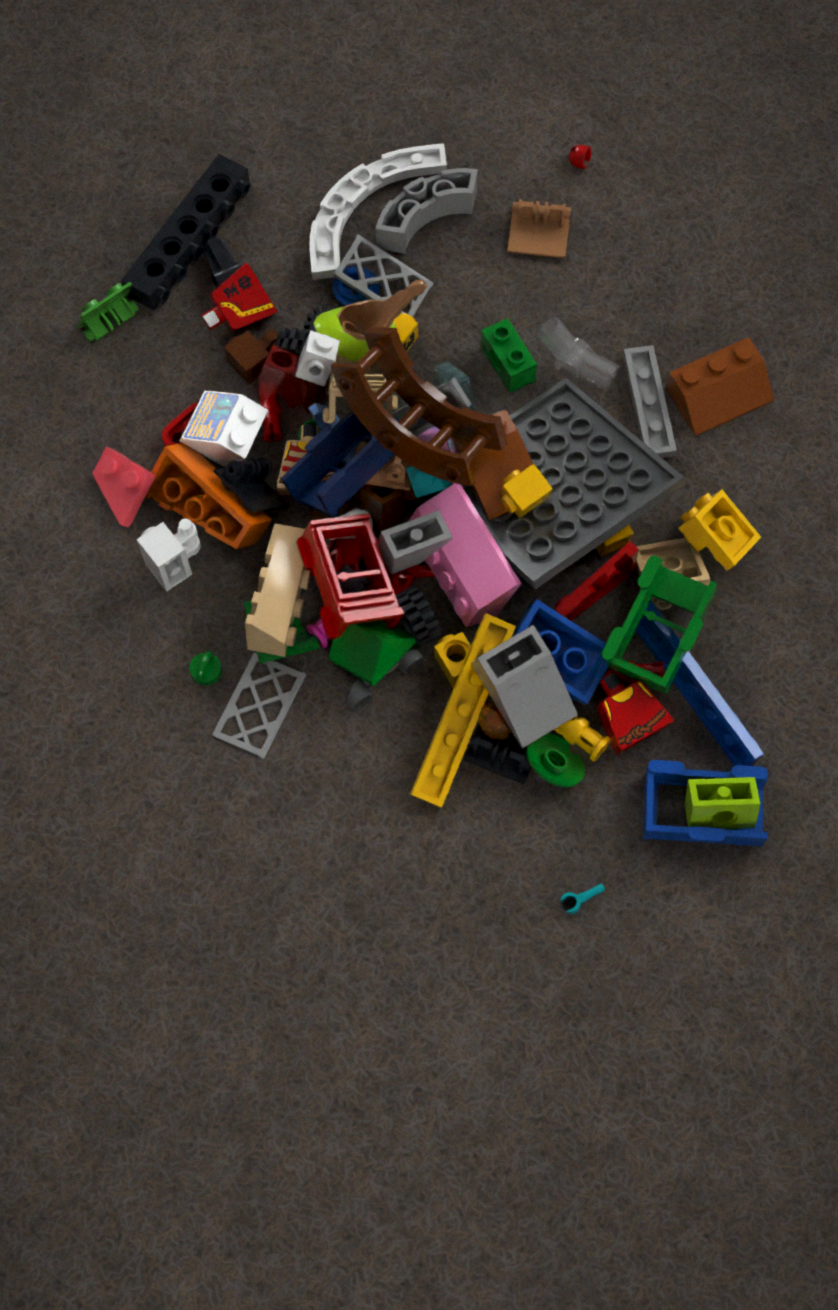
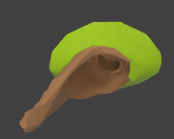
(353, 320)

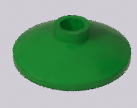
(554, 761)

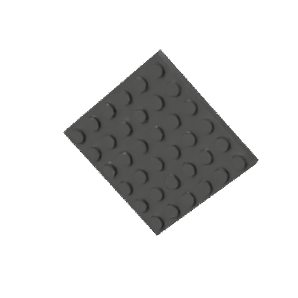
(597, 477)

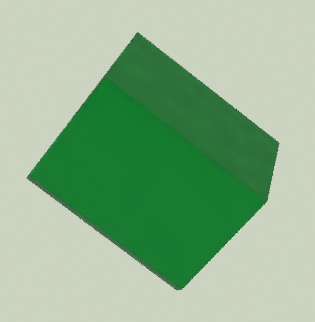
(369, 649)

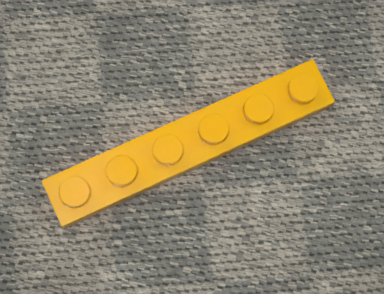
(458, 717)

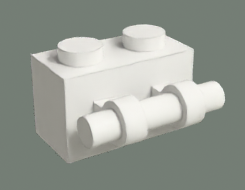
(167, 553)

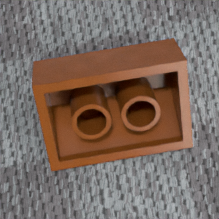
(720, 386)

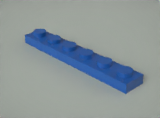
(700, 693)

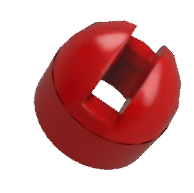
(578, 154)

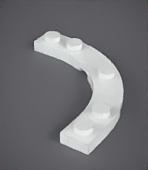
(357, 186)

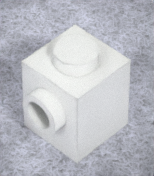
(319, 352)

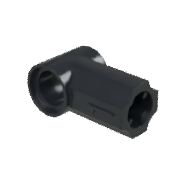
(219, 260)

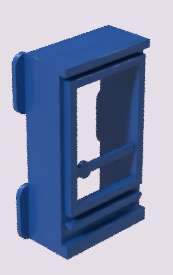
(674, 773)

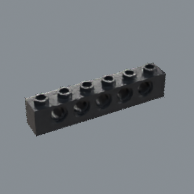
(187, 218)

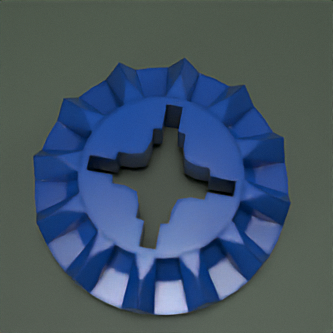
(343, 292)

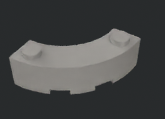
(422, 202)

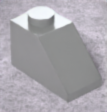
(413, 541)

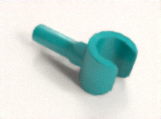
(582, 897)

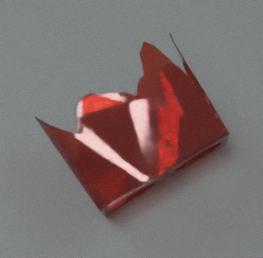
(279, 378)

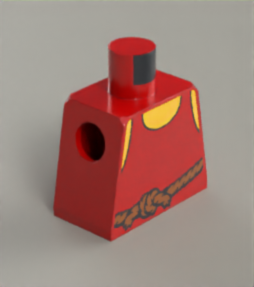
(630, 713)

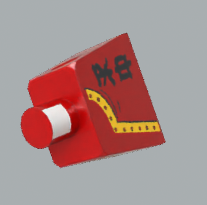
(239, 301)

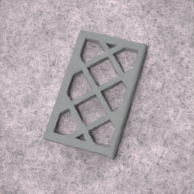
(378, 256)
(271, 727)

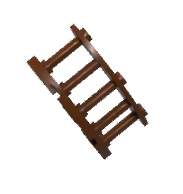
(425, 402)

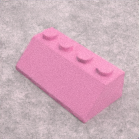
(471, 564)

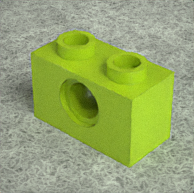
(722, 803)

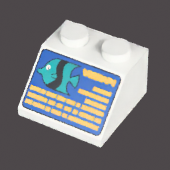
(223, 426)

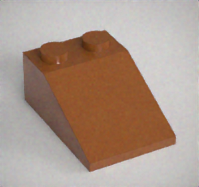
(493, 466)

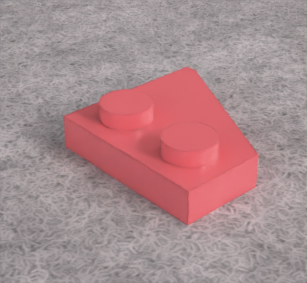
(122, 484)

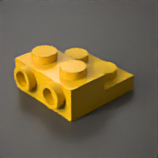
(719, 527)

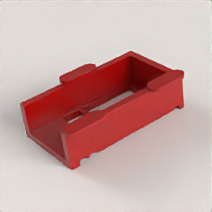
(355, 607)

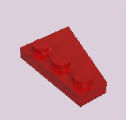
(600, 583)

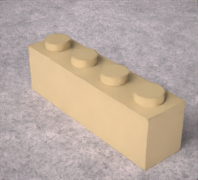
(280, 585)

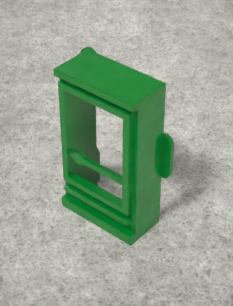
(673, 589)

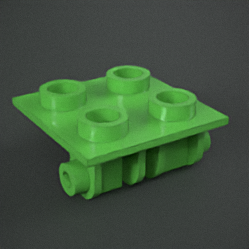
(94, 310)

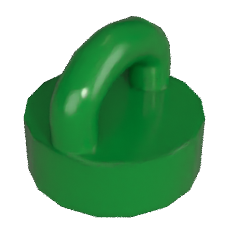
(205, 668)

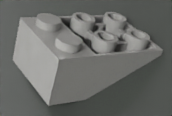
(525, 686)

